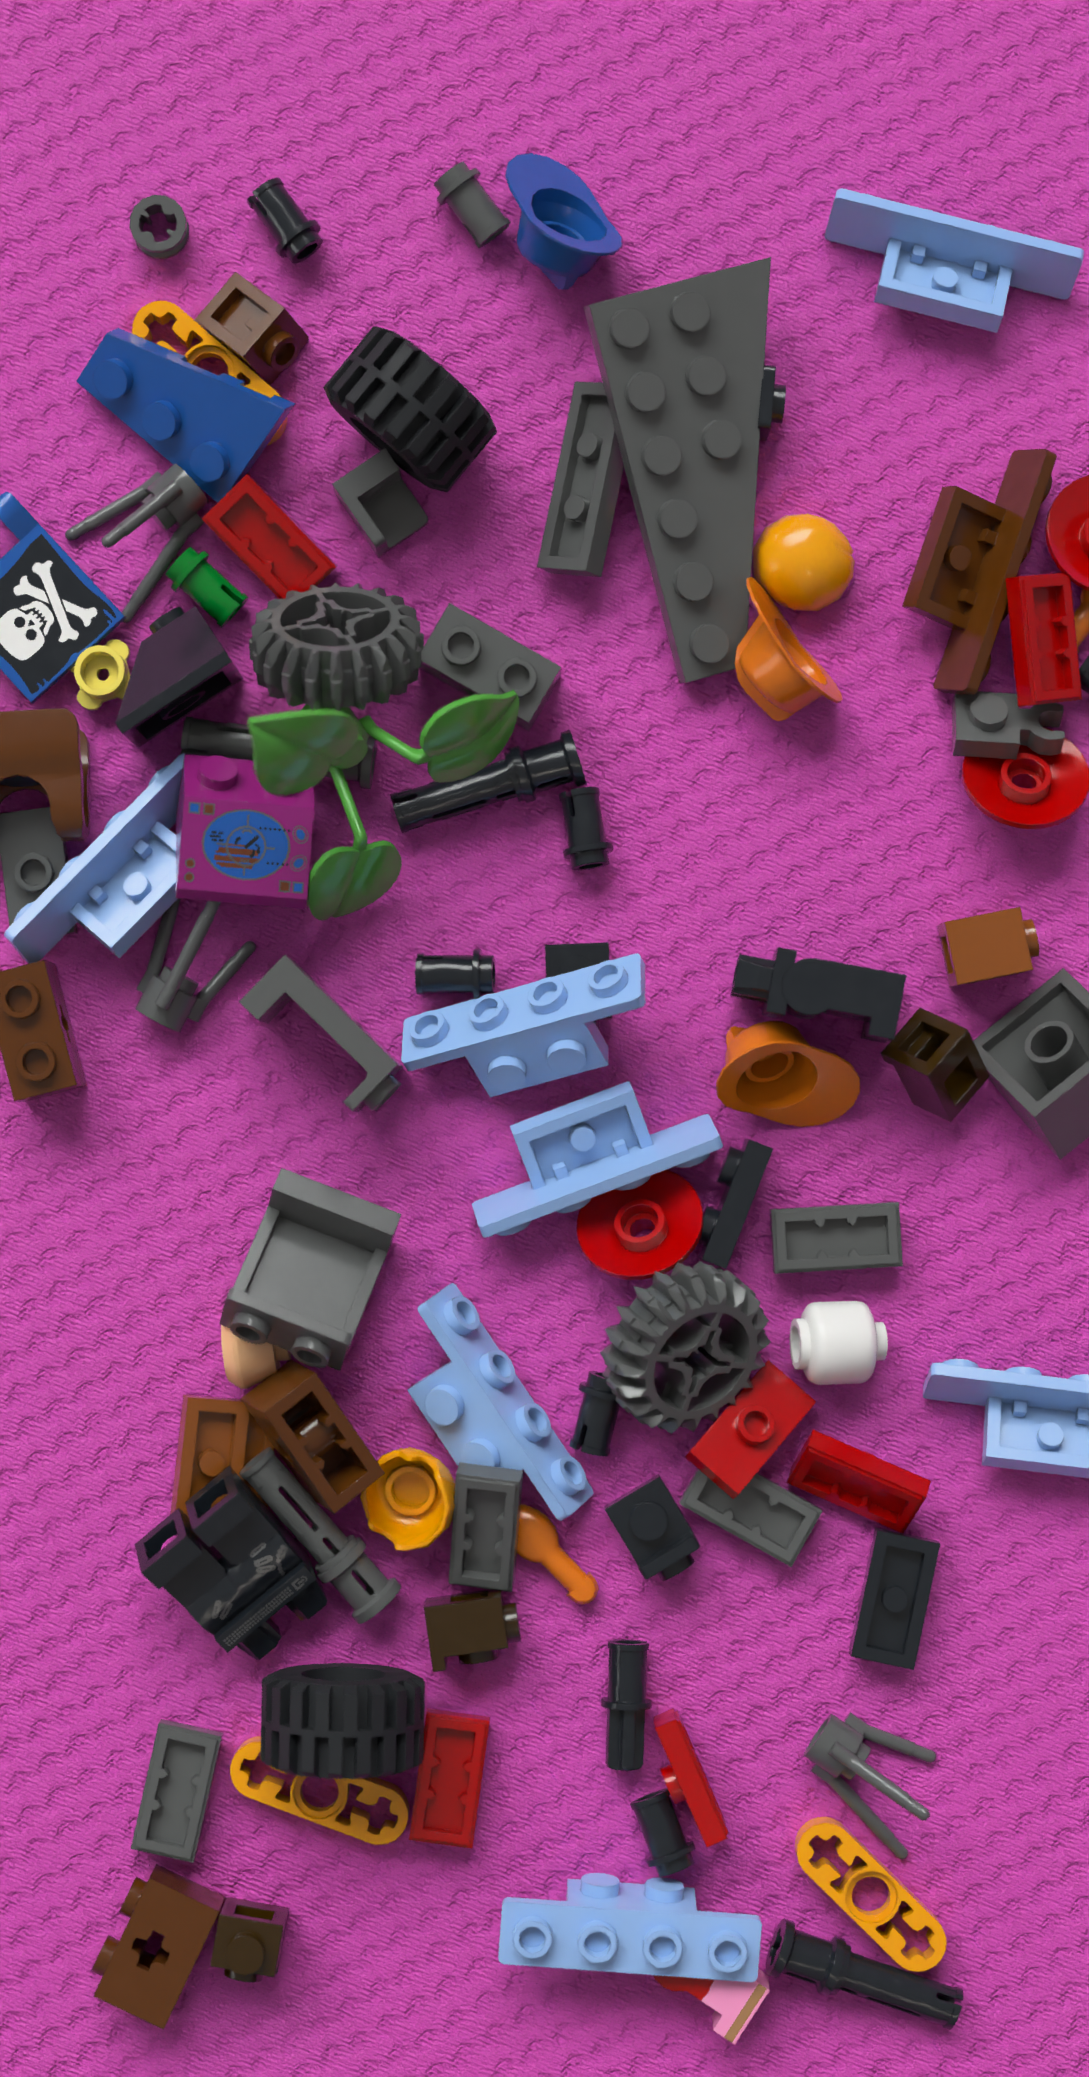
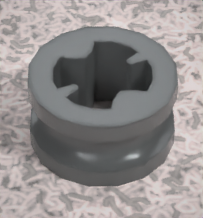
(173, 213)

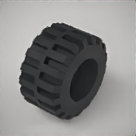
(410, 408)
(342, 1720)

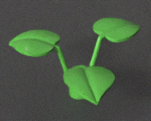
(300, 747)

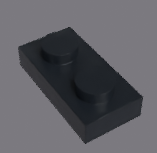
(741, 1176)
(894, 1598)

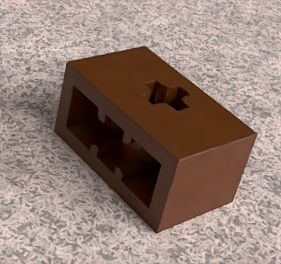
(37, 1033)
(313, 1435)
(148, 1982)

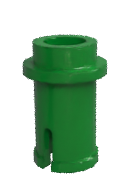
(206, 586)

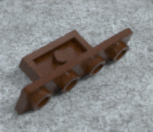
(967, 562)

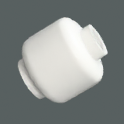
(837, 1342)

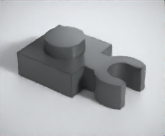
(996, 727)

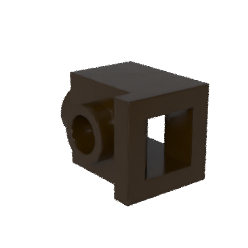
(936, 1063)
(469, 1627)
(249, 1939)

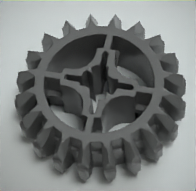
(336, 647)
(685, 1347)

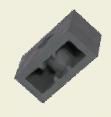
(485, 661)

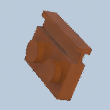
(211, 1438)

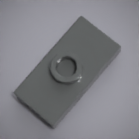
(29, 857)
(836, 1237)
(760, 1515)
(485, 1526)
(177, 1790)

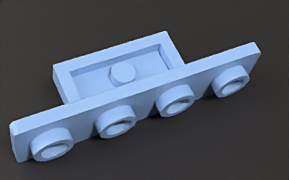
(948, 262)
(116, 883)
(531, 1029)
(587, 1152)
(487, 1412)
(1028, 1417)
(630, 1931)

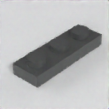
(583, 488)

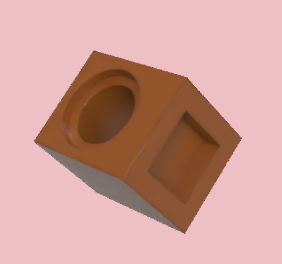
(988, 946)

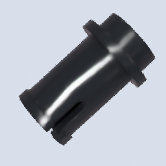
(285, 221)
(584, 829)
(455, 974)
(595, 1417)
(663, 1833)

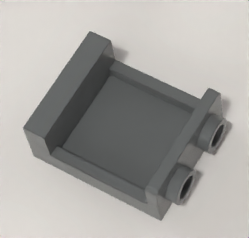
(288, 982)
(310, 1271)

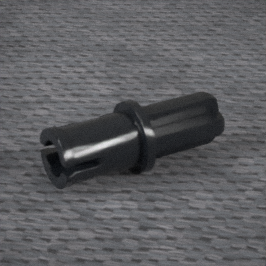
(626, 1704)

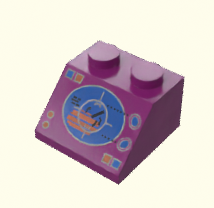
(239, 838)

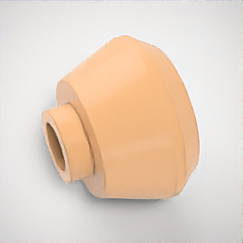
(248, 1362)

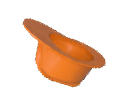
(776, 665)
(784, 1078)

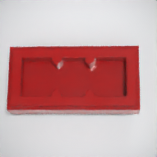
(268, 539)
(1043, 639)
(750, 1430)
(858, 1481)
(449, 1778)
(687, 1778)

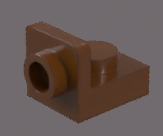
(253, 328)

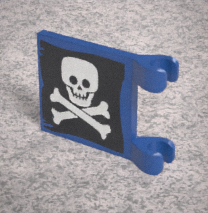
(45, 606)

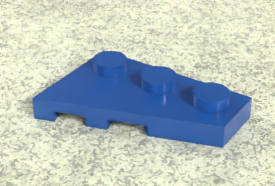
(184, 412)

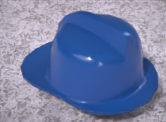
(559, 219)

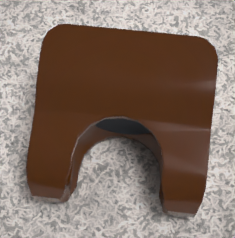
(52, 756)

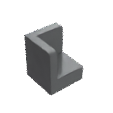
(380, 503)

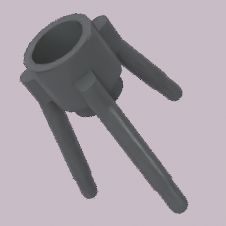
(169, 501)
(170, 995)
(840, 1750)

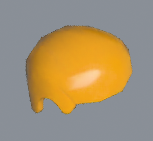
(803, 562)
(411, 1500)

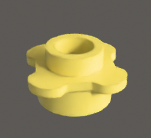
(86, 669)

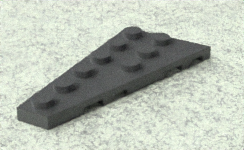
(685, 411)

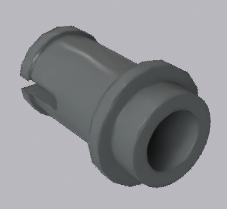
(471, 204)

